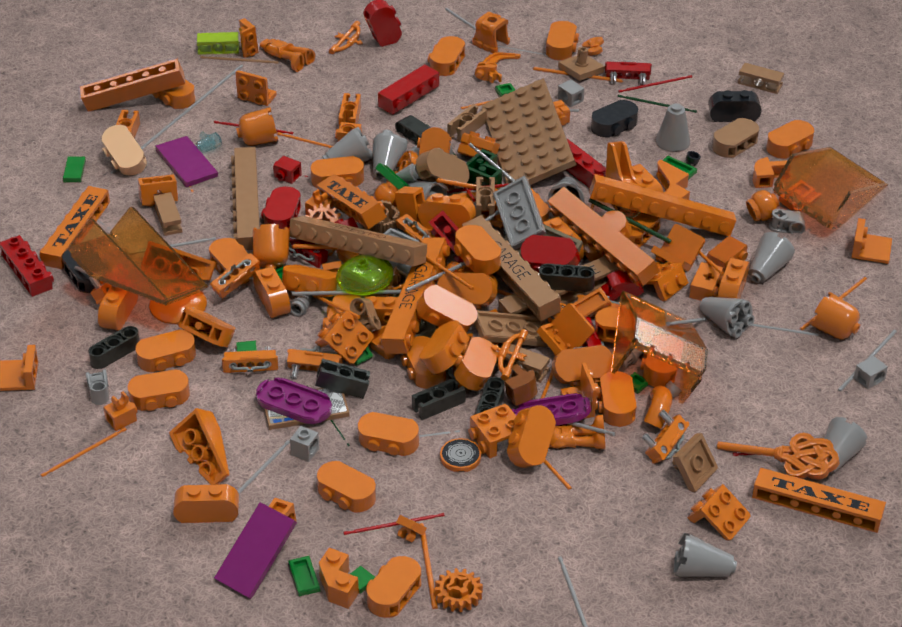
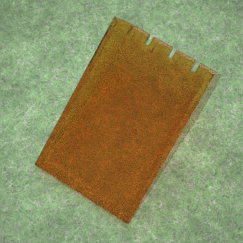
(826, 185)
(135, 260)
(645, 329)

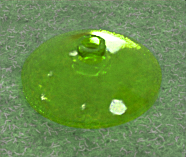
(364, 275)

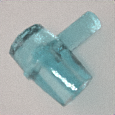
(208, 141)

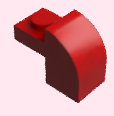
(621, 282)

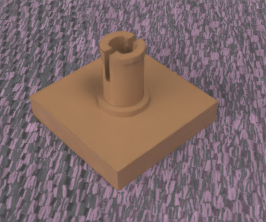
(581, 65)
(695, 462)

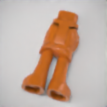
(281, 49)
(564, 436)

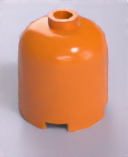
(257, 128)
(271, 245)
(836, 317)

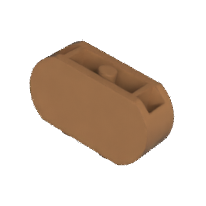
(735, 138)
(441, 165)

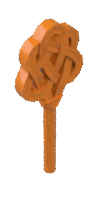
(798, 455)

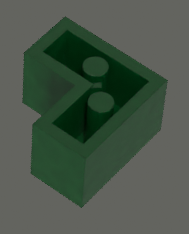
(481, 168)

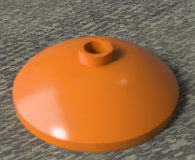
(172, 313)

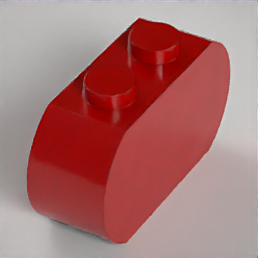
(382, 22)
(282, 206)
(549, 250)

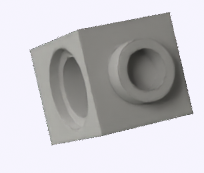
(571, 93)
(870, 372)
(304, 443)

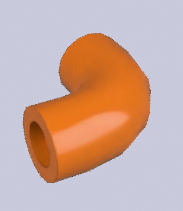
(660, 400)

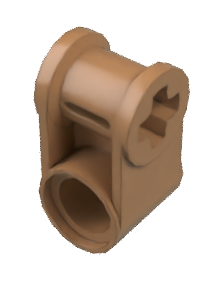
(368, 315)

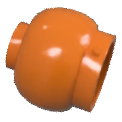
(385, 192)
(761, 205)

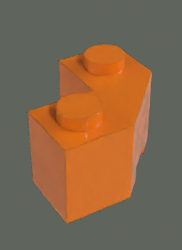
(338, 584)

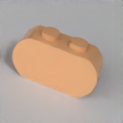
(123, 150)

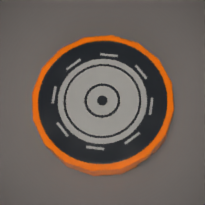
(460, 455)

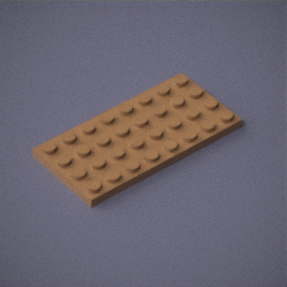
(529, 133)

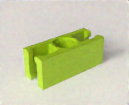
(218, 43)

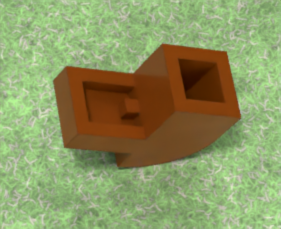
(521, 386)

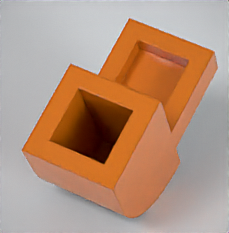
(766, 171)

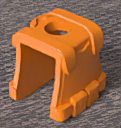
(488, 30)

